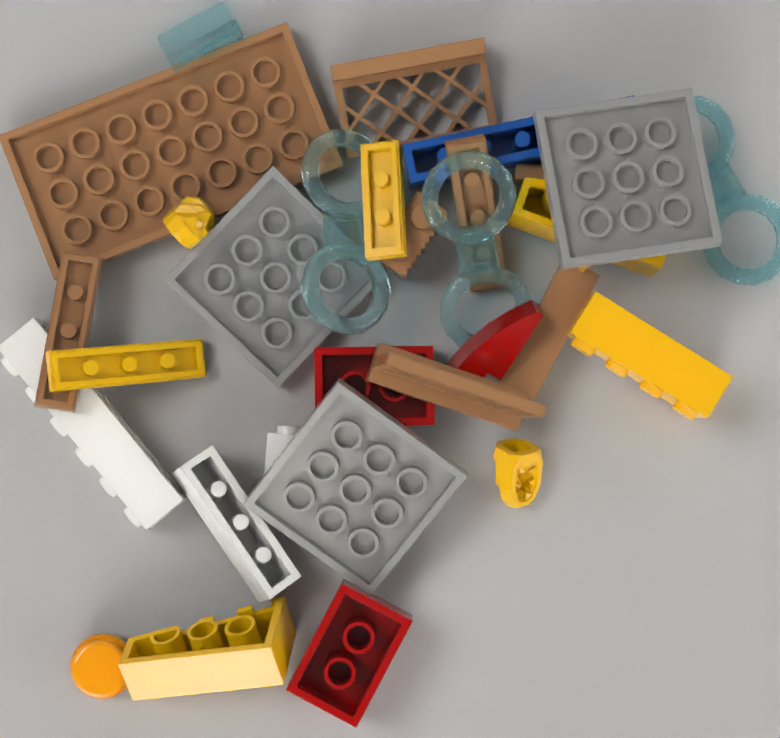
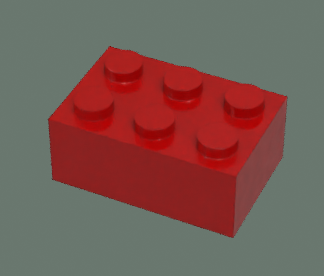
(352, 367)
(349, 653)

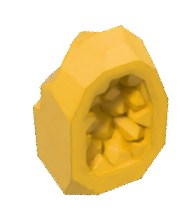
(189, 221)
(517, 471)

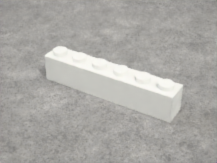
(100, 434)

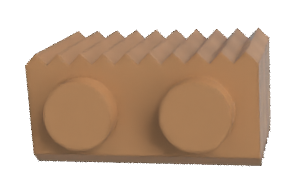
(418, 237)

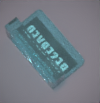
(200, 36)

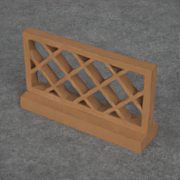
(410, 64)
(451, 388)

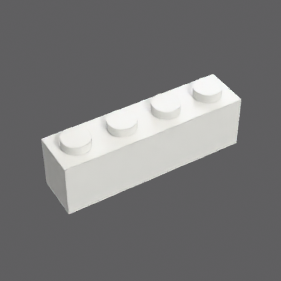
(235, 527)

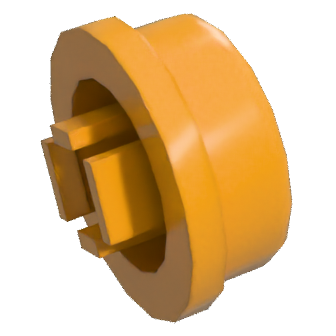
(96, 666)

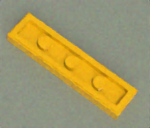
(125, 364)

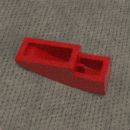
(498, 342)

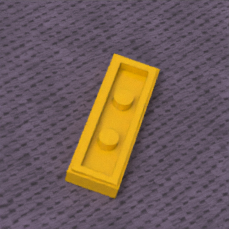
(383, 200)

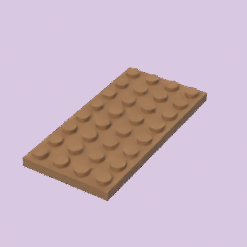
(121, 161)

